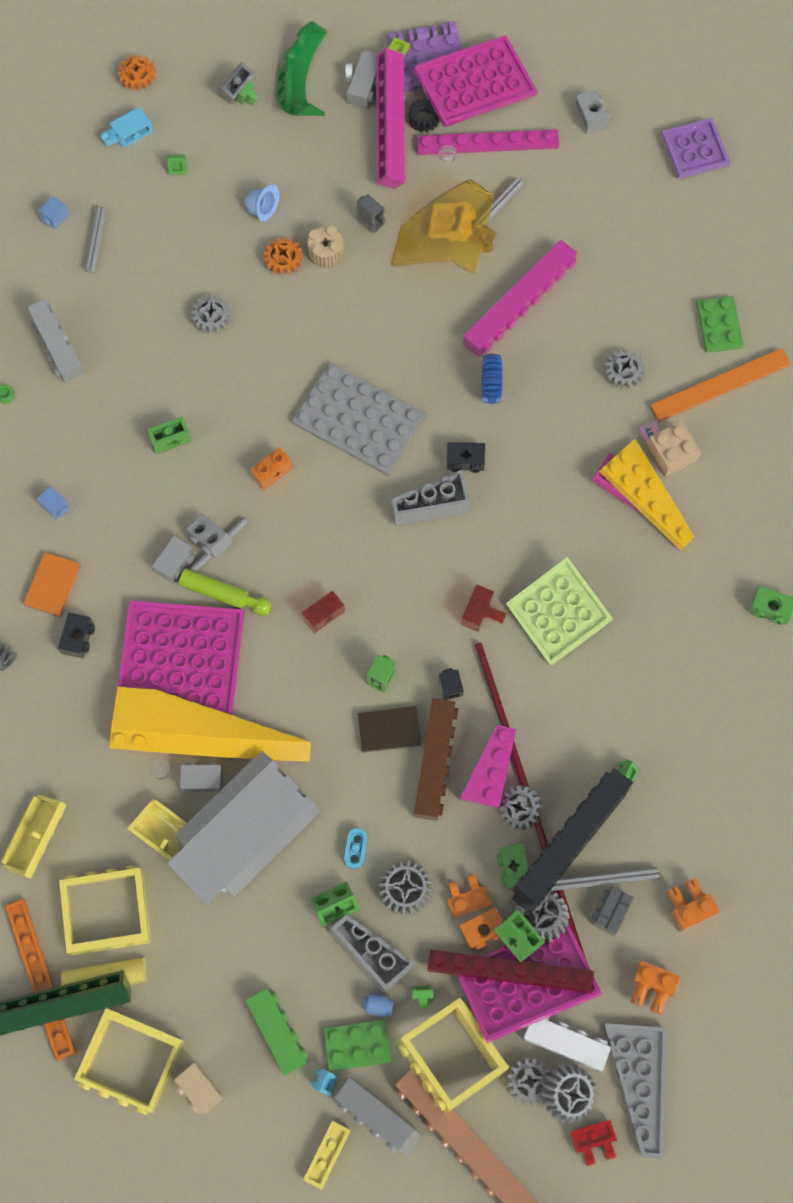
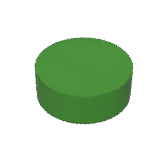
(6, 394)

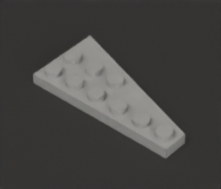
(641, 1068)

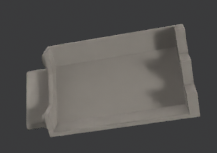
(241, 829)

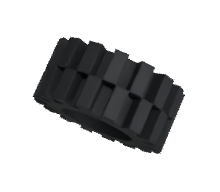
(422, 124)

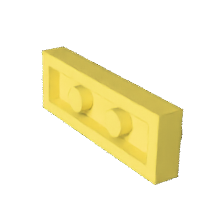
(327, 1155)

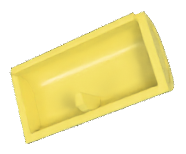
(157, 828)
(33, 835)

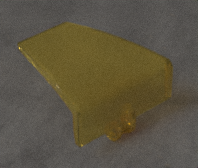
(448, 229)

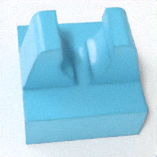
(325, 1082)

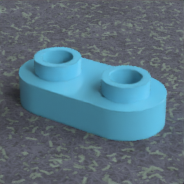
(355, 849)

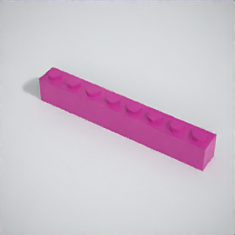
(390, 118)
(520, 298)

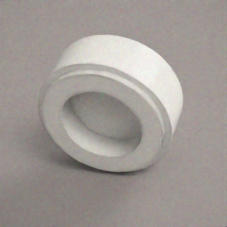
(349, 70)

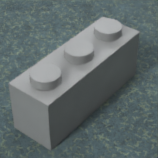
(363, 81)

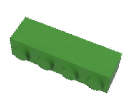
(276, 1031)

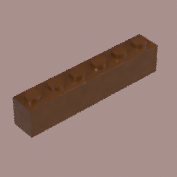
(434, 759)

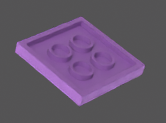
(695, 148)

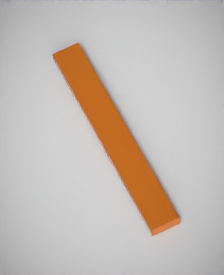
(720, 385)
(38, 973)

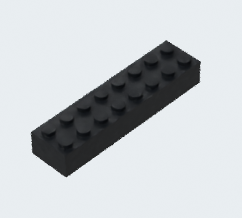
(571, 840)

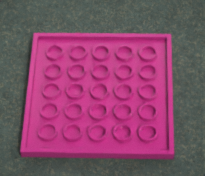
(183, 651)

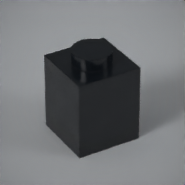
(451, 684)

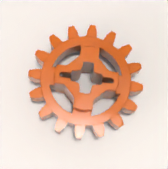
(136, 72)
(282, 259)

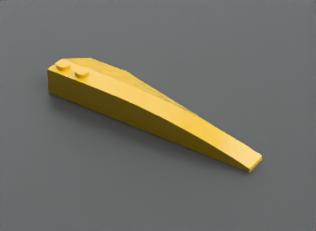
(173, 725)

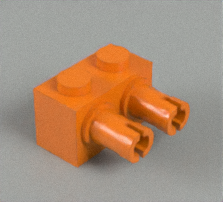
(689, 914)
(656, 979)

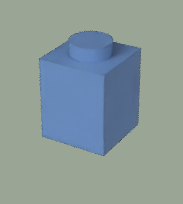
(53, 212)
(53, 503)

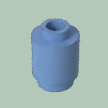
(378, 1005)

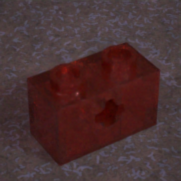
(323, 612)

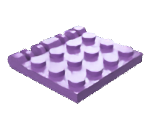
(426, 49)

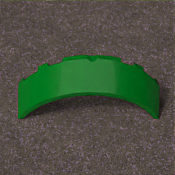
(293, 74)

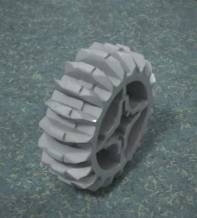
(396, 887)
(555, 923)
(574, 1079)

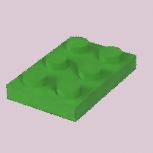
(720, 324)
(357, 1045)

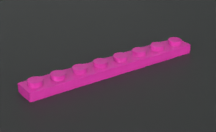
(490, 141)

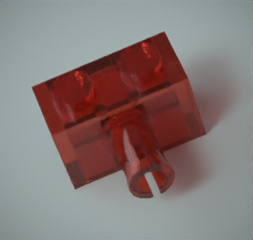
(480, 609)

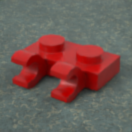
(592, 1137)

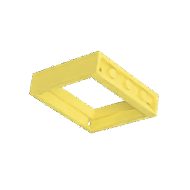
(111, 943)
(420, 1068)
(106, 1091)

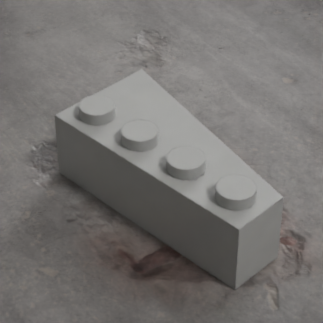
(55, 340)
(433, 501)
(374, 957)
(378, 1117)

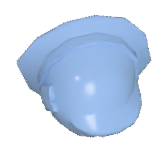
(263, 201)

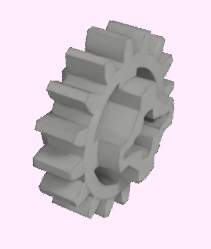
(218, 318)
(630, 374)
(524, 799)
(528, 1072)

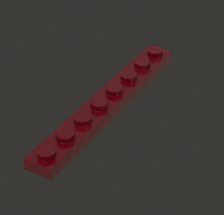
(511, 971)

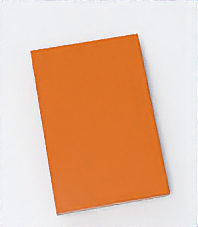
(52, 584)

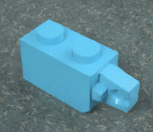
(128, 128)

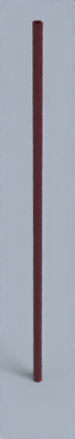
(519, 768)

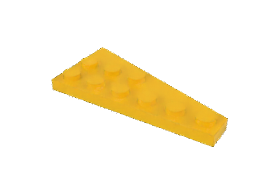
(638, 482)

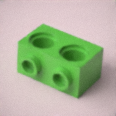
(335, 904)

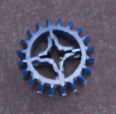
(492, 378)

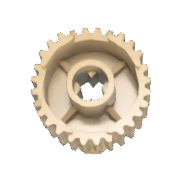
(325, 246)

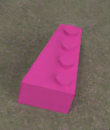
(489, 775)

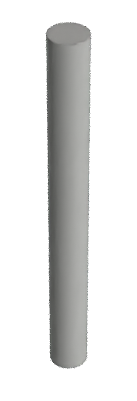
(231, 533)

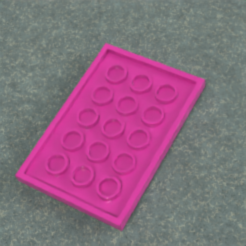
(475, 81)
(513, 1006)

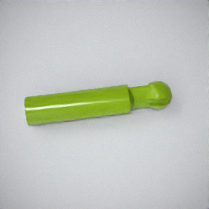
(223, 592)

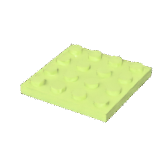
(559, 611)

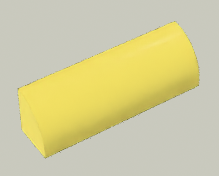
(134, 969)

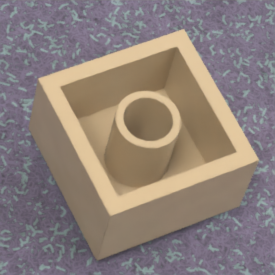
(673, 448)
(199, 1089)

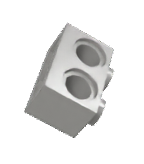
(209, 534)

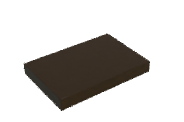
(389, 729)

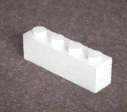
(568, 1044)

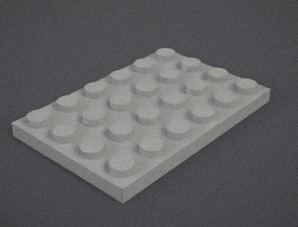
(359, 419)

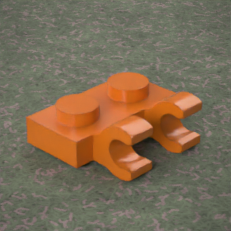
(470, 901)

